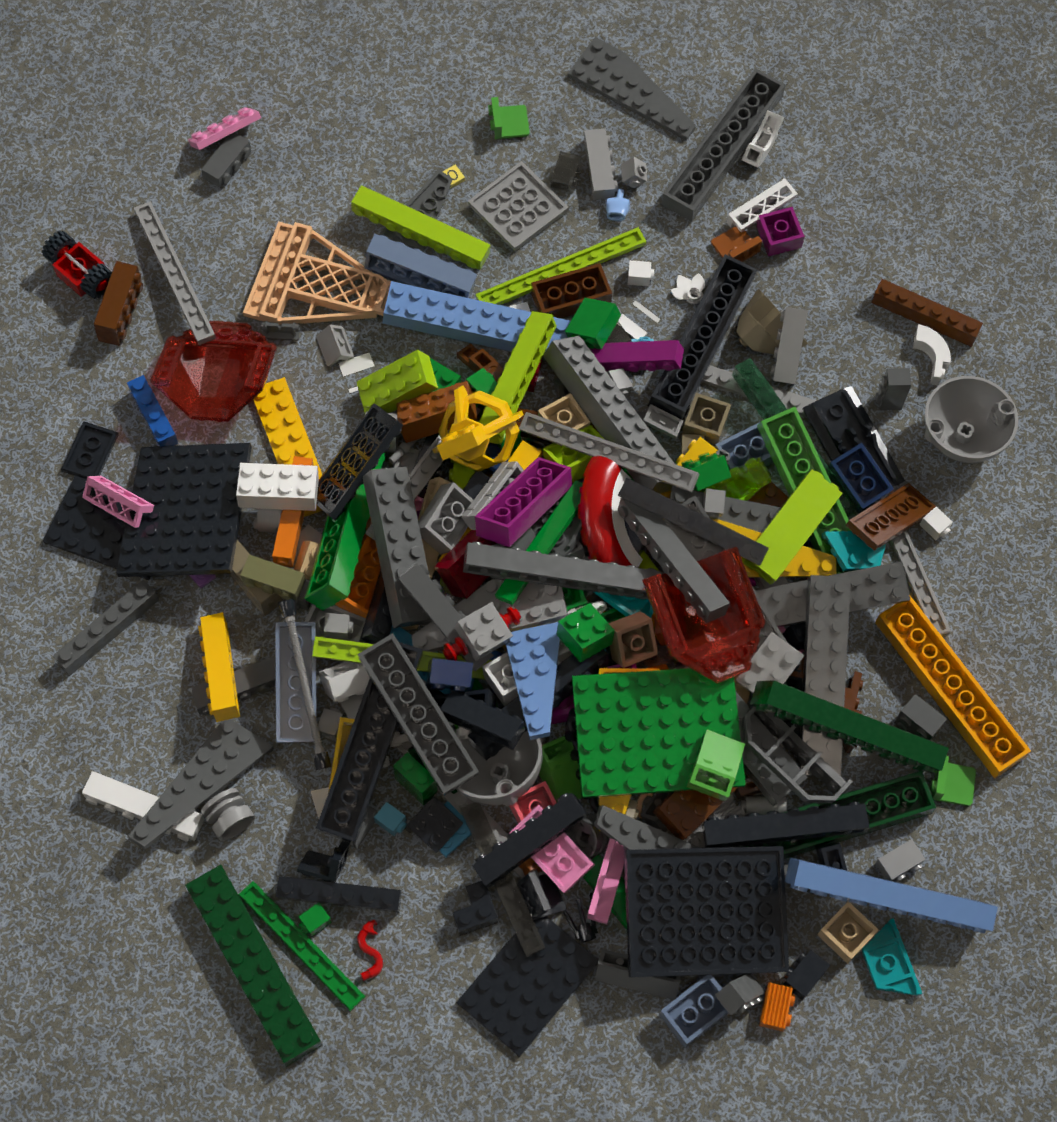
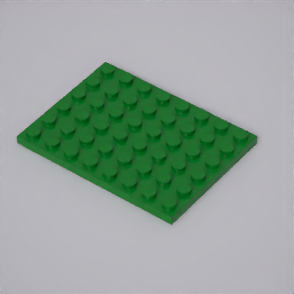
(647, 728)

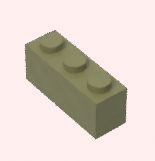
(272, 578)

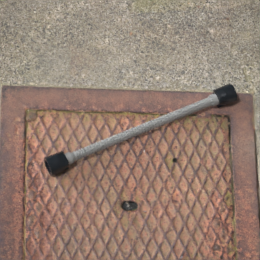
(288, 611)

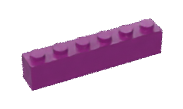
(640, 355)

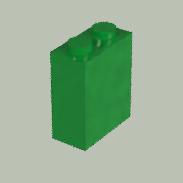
(594, 322)
(415, 778)

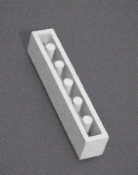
(134, 803)

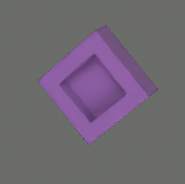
(202, 580)

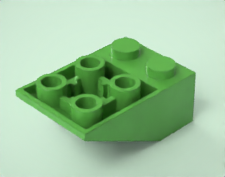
(716, 765)
(560, 769)

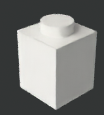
(640, 273)
(936, 524)

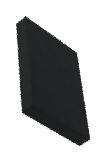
(89, 451)

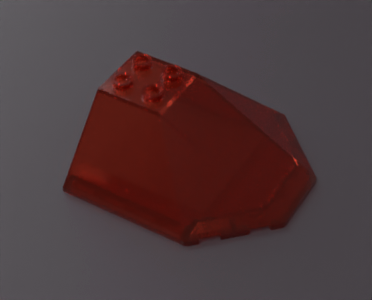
(217, 376)
(723, 645)

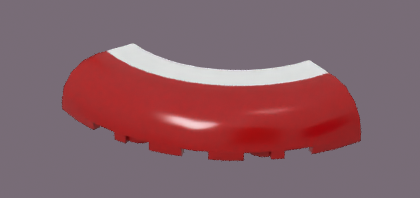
(601, 523)

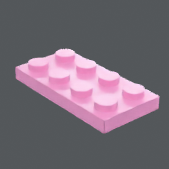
(229, 125)
(561, 858)

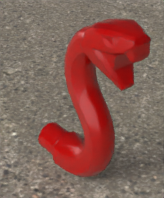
(361, 939)

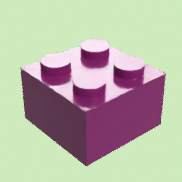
(780, 231)

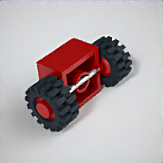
(76, 265)

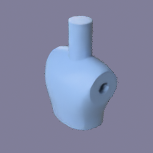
(617, 206)

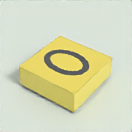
(455, 174)

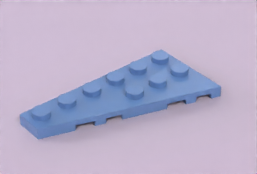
(534, 669)

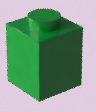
(314, 920)

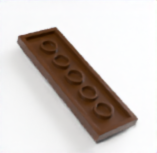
(890, 516)

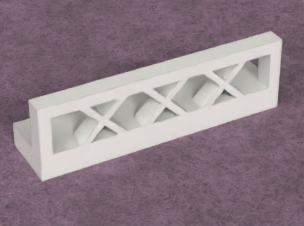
(759, 202)

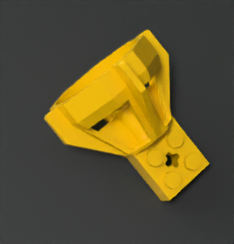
(469, 439)

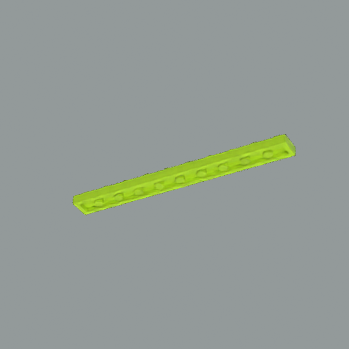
(593, 255)
(349, 650)

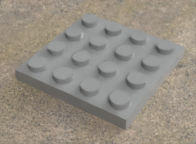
(518, 206)

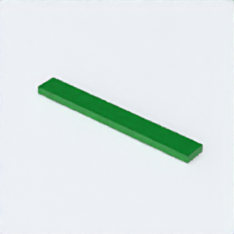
(545, 539)
(302, 946)

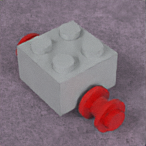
(482, 632)

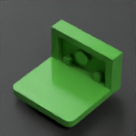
(508, 120)
(954, 784)

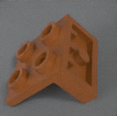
(737, 244)

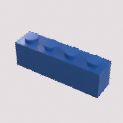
(152, 412)

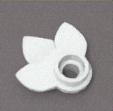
(687, 287)

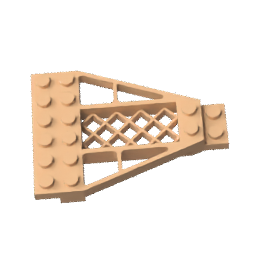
(280, 271)

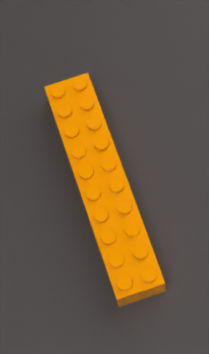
(952, 687)

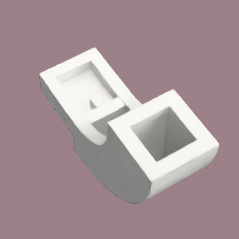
(764, 139)
(936, 348)

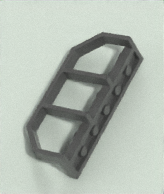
(804, 754)

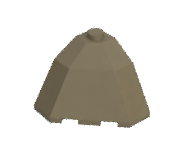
(760, 325)

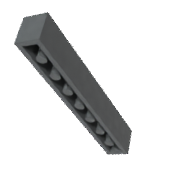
(675, 561)

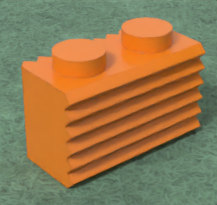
(776, 1007)

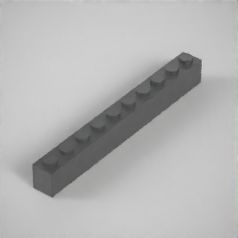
(556, 570)

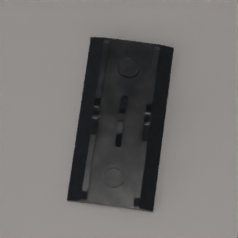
(843, 424)

